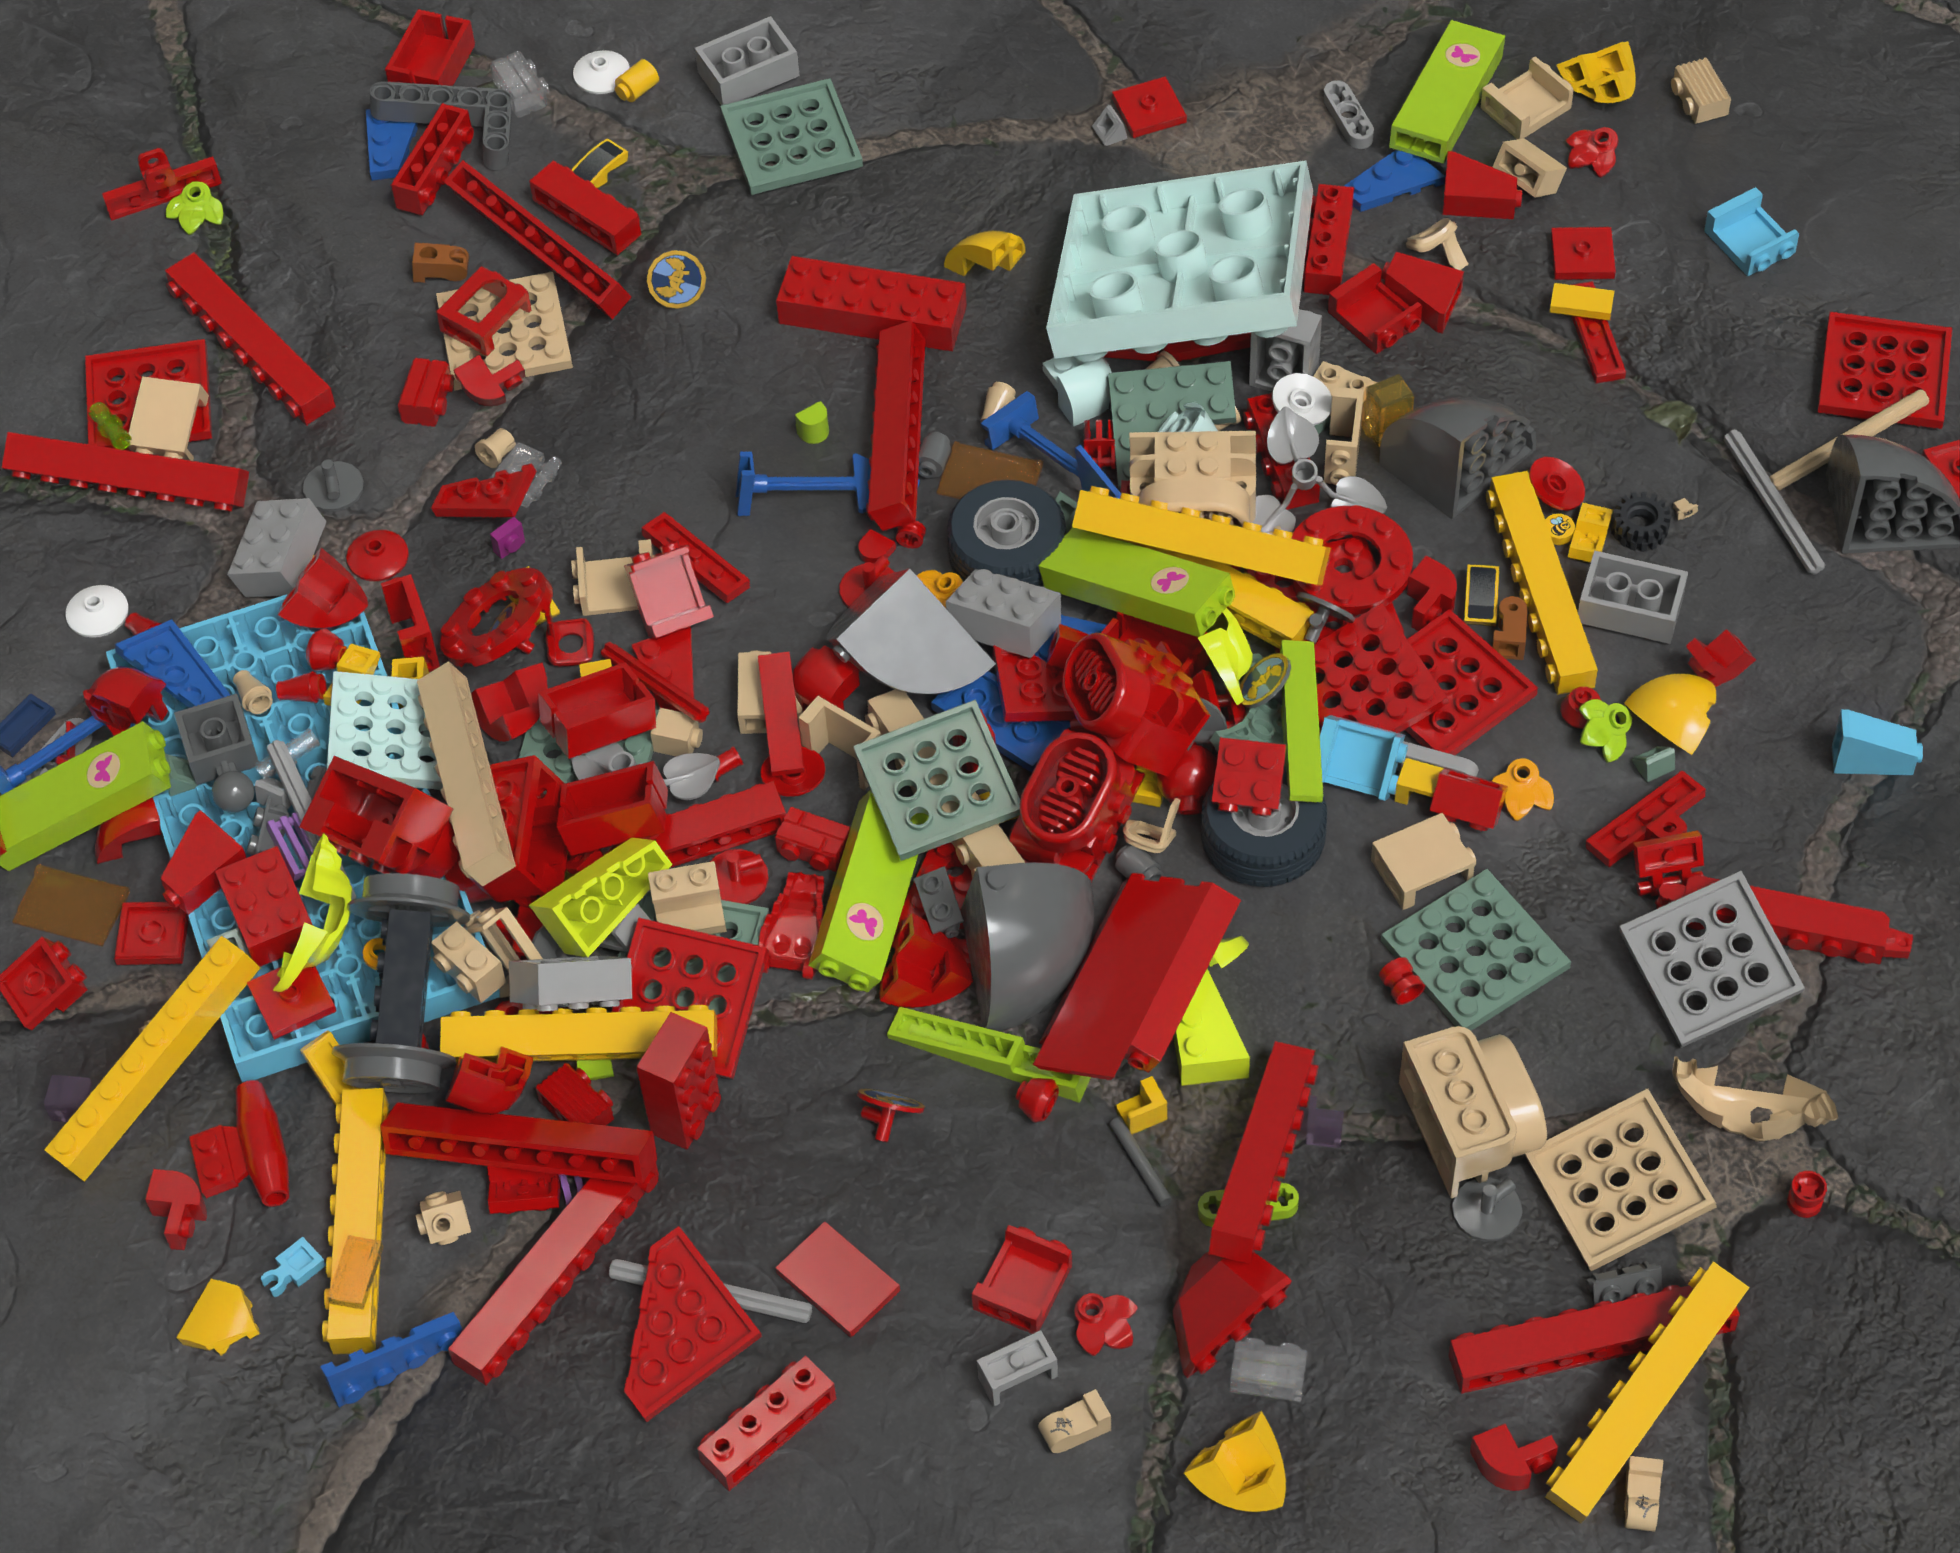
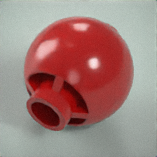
(1189, 779)

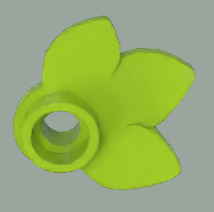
(194, 210)
(1603, 729)

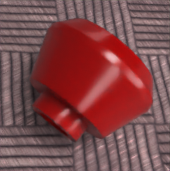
(324, 650)
(1572, 702)
(1037, 1098)

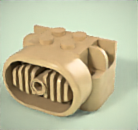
(1196, 472)
(1471, 1102)

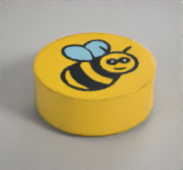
(1560, 528)

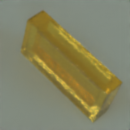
(355, 1272)

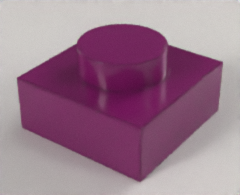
(507, 538)

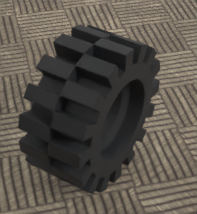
(1641, 535)

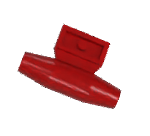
(252, 1148)

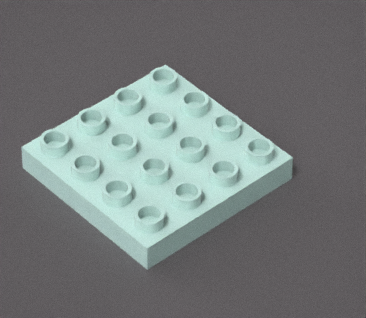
(1182, 262)

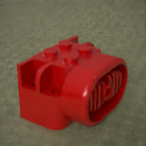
(1134, 699)
(1075, 803)
(382, 822)
(532, 834)

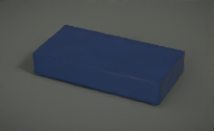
(24, 724)

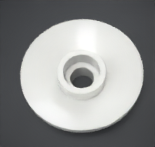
(598, 71)
(1305, 391)
(97, 620)

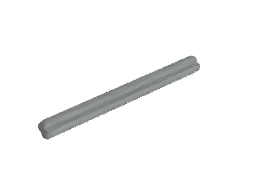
(1774, 502)
(294, 787)
(747, 1298)

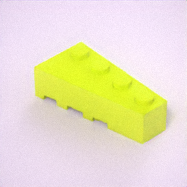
(599, 896)
(1208, 1040)

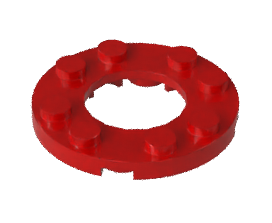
(1384, 533)
(534, 597)

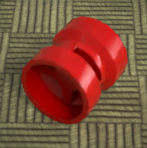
(1400, 978)
(1807, 1194)

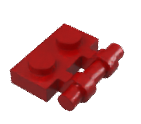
(1667, 855)

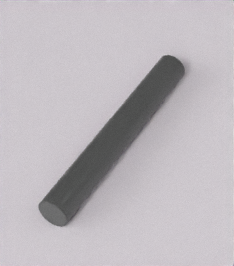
(1140, 1161)

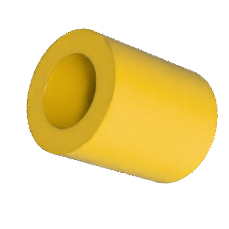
(636, 81)

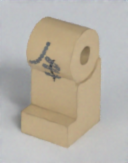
(1076, 1423)
(1642, 1493)

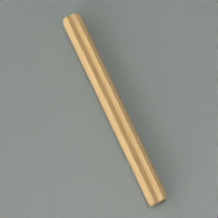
(1869, 428)

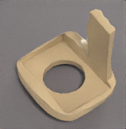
(1443, 233)
(1163, 835)

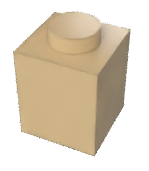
(675, 733)

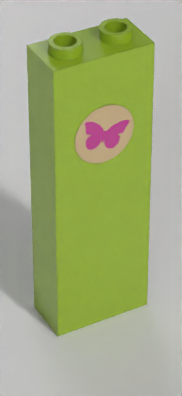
(1447, 91)
(1138, 581)
(82, 793)
(864, 902)

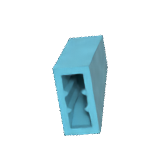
(1874, 746)

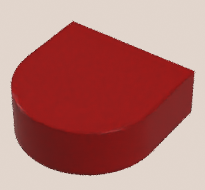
(875, 545)

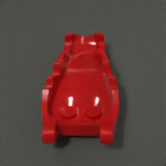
(794, 924)

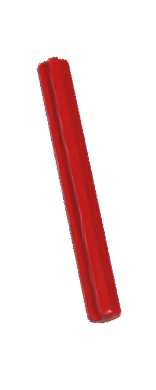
(657, 683)

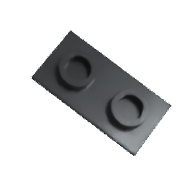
(262, 840)
(939, 902)
(1634, 1279)

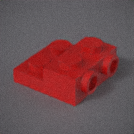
(1248, 776)
(42, 982)

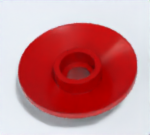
(1557, 483)
(377, 564)
(797, 783)

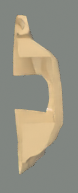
(1732, 1106)

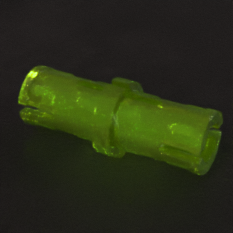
(110, 426)

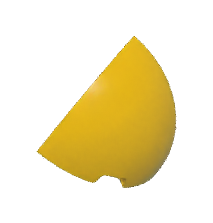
(1602, 75)
(986, 249)
(1675, 707)
(1242, 1468)

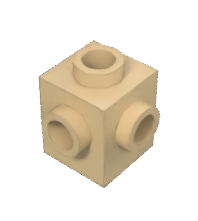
(443, 1217)

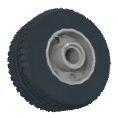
(1004, 530)
(1264, 848)

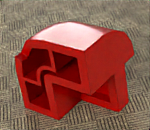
(824, 675)
(125, 696)
(489, 1085)

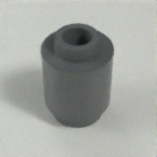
(933, 454)
(1135, 860)

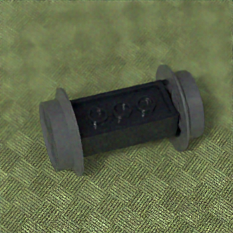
(408, 912)

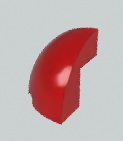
(323, 595)
(512, 704)
(131, 825)
(923, 968)

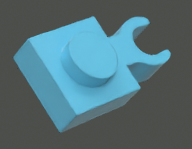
(295, 1264)

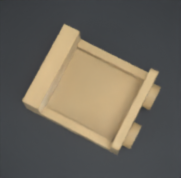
(1528, 100)

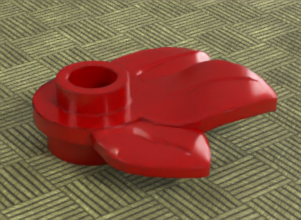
(1589, 150)
(1106, 1327)

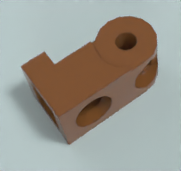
(439, 262)
(1512, 622)

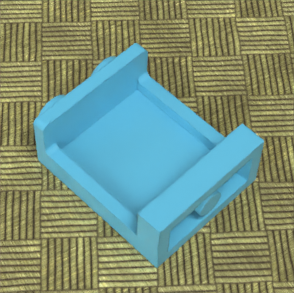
(1749, 233)
(1361, 756)

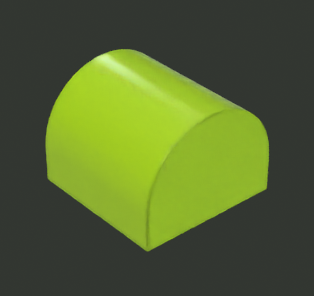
(813, 423)

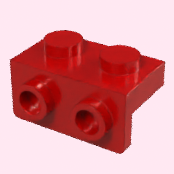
(522, 1190)

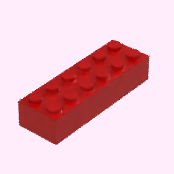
(869, 300)

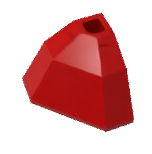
(1220, 1304)

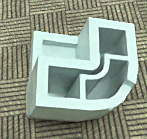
(1080, 386)

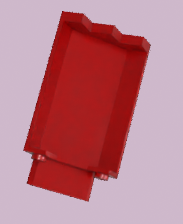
(1137, 977)

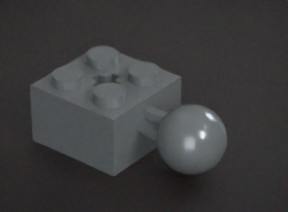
(219, 749)

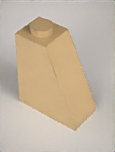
(750, 698)

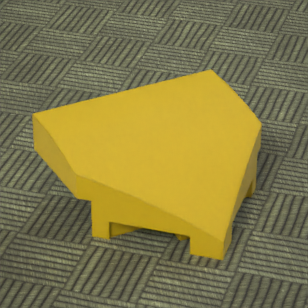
(219, 1318)

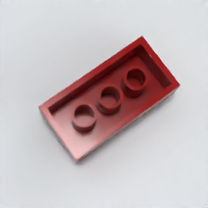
(679, 1081)

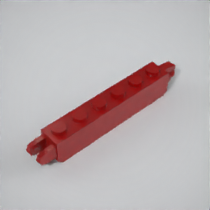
(1812, 923)

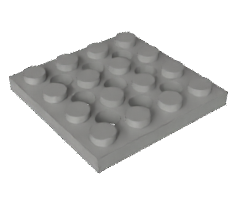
(1720, 1010)

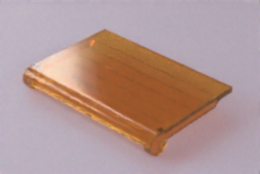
(976, 466)
(71, 905)

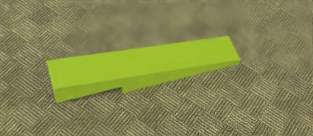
(1301, 723)
(979, 1048)

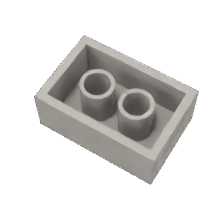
(747, 61)
(1286, 354)
(276, 546)
(1632, 597)
(1006, 611)
(570, 982)

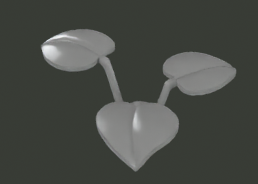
(1297, 439)
(686, 774)

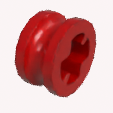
(911, 534)

